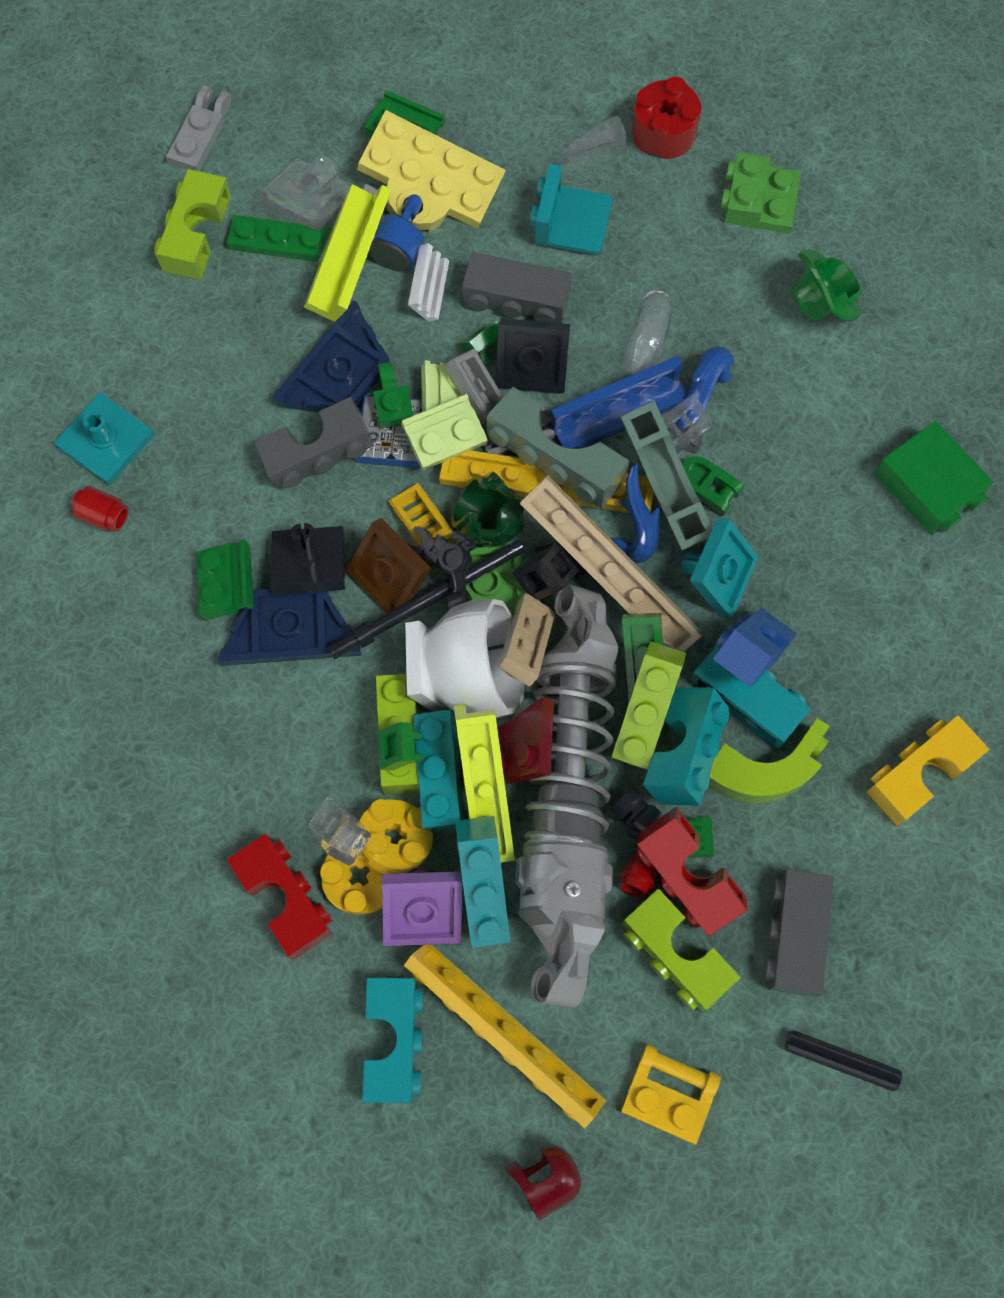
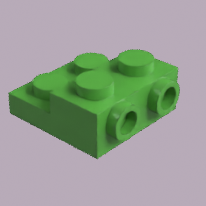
(760, 194)

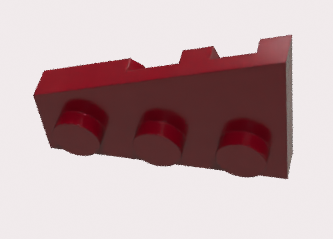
(526, 743)

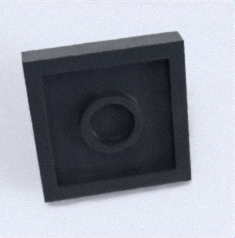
(532, 355)
(307, 560)

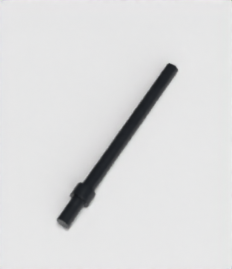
(364, 634)

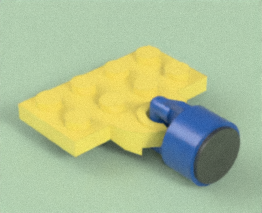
(426, 185)

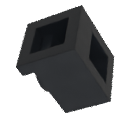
(546, 571)

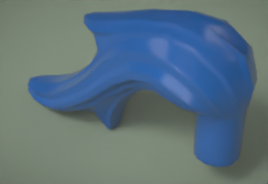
(712, 367)
(644, 520)

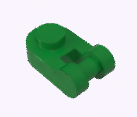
(703, 474)

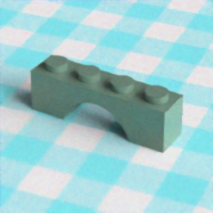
(590, 471)
(667, 475)

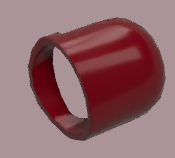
(555, 1190)

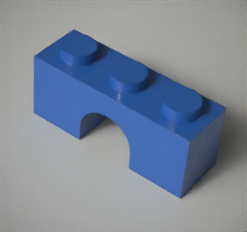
(753, 645)

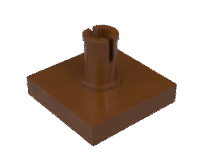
(387, 567)

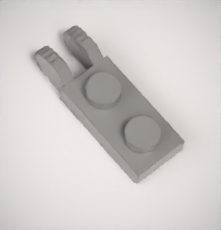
(199, 130)

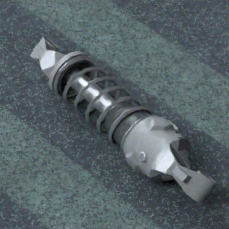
(562, 863)

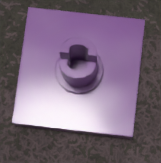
(422, 908)

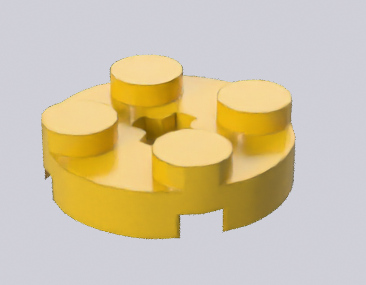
(407, 821)
(347, 897)

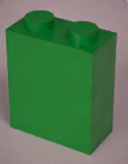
(934, 478)

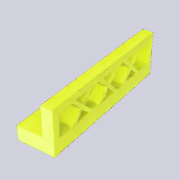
(346, 251)
(484, 772)

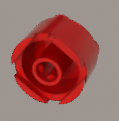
(666, 118)

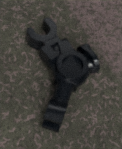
(451, 557)

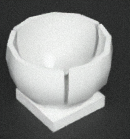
(453, 664)

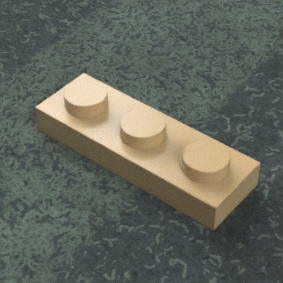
(527, 640)

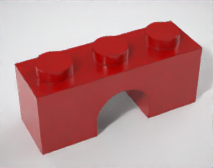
(264, 866)
(708, 900)

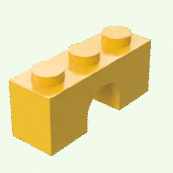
(950, 748)

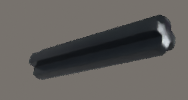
(843, 1060)

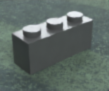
(516, 288)
(799, 933)

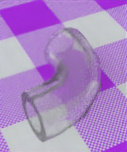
(649, 332)

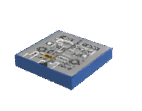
(390, 443)

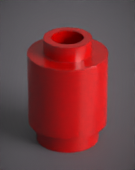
(99, 509)

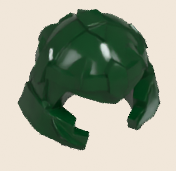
(488, 511)

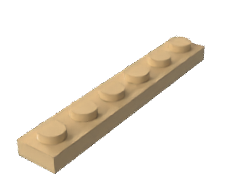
(607, 562)

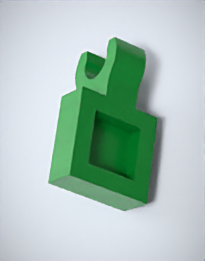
(392, 402)

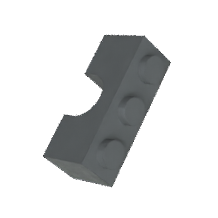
(342, 438)

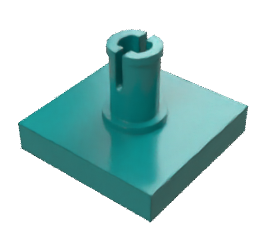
(104, 439)
(722, 568)

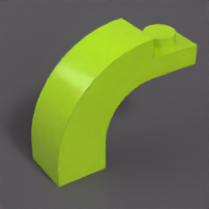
(761, 782)

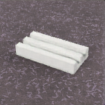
(428, 283)

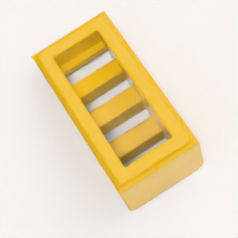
(411, 495)

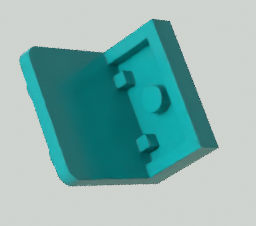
(569, 216)

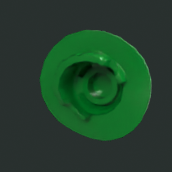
(827, 288)

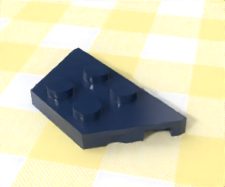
(337, 367)
(285, 629)

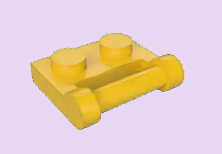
(664, 1106)

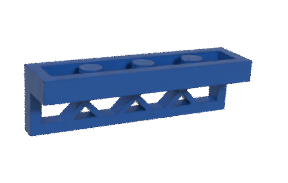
(599, 412)

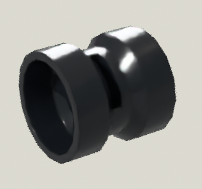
(634, 812)

